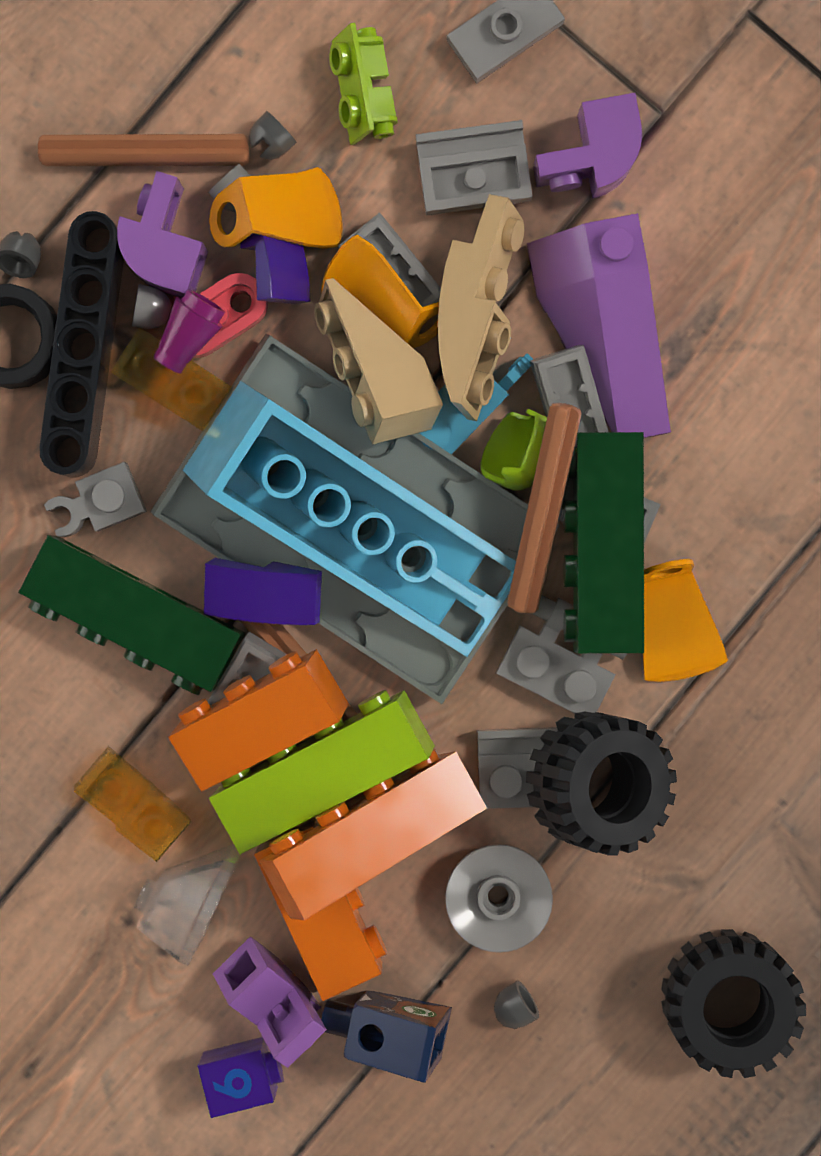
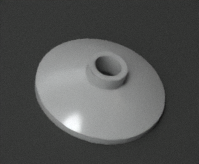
(506, 924)

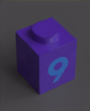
(239, 1077)

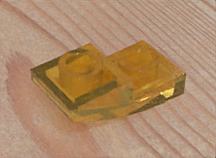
(190, 395)
(132, 804)

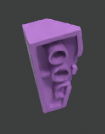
(600, 297)

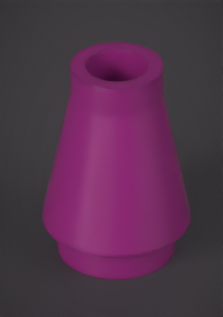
(188, 329)

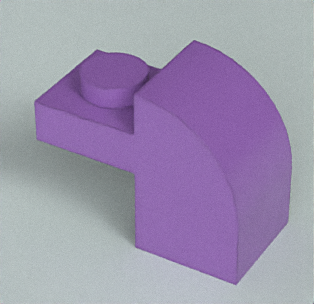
(610, 146)
(150, 247)
(272, 999)

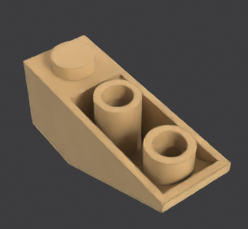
(384, 373)

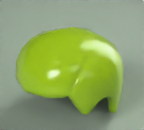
(514, 450)

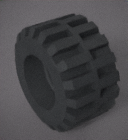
(637, 790)
(757, 1038)

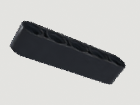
(72, 321)

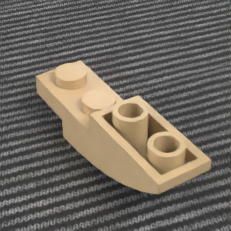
(469, 320)

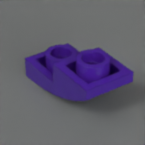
(279, 270)
(262, 594)

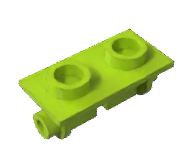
(356, 60)

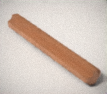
(144, 150)
(544, 507)

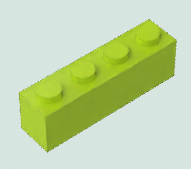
(323, 770)

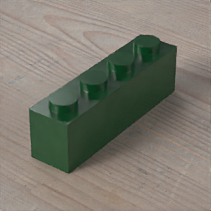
(606, 544)
(130, 613)

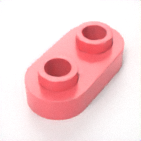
(233, 322)

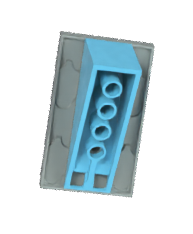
(404, 533)

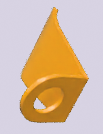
(283, 207)
(379, 288)
(677, 625)

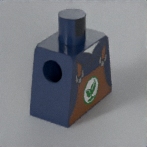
(410, 1034)

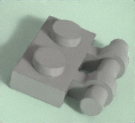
(552, 670)

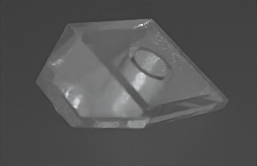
(184, 902)

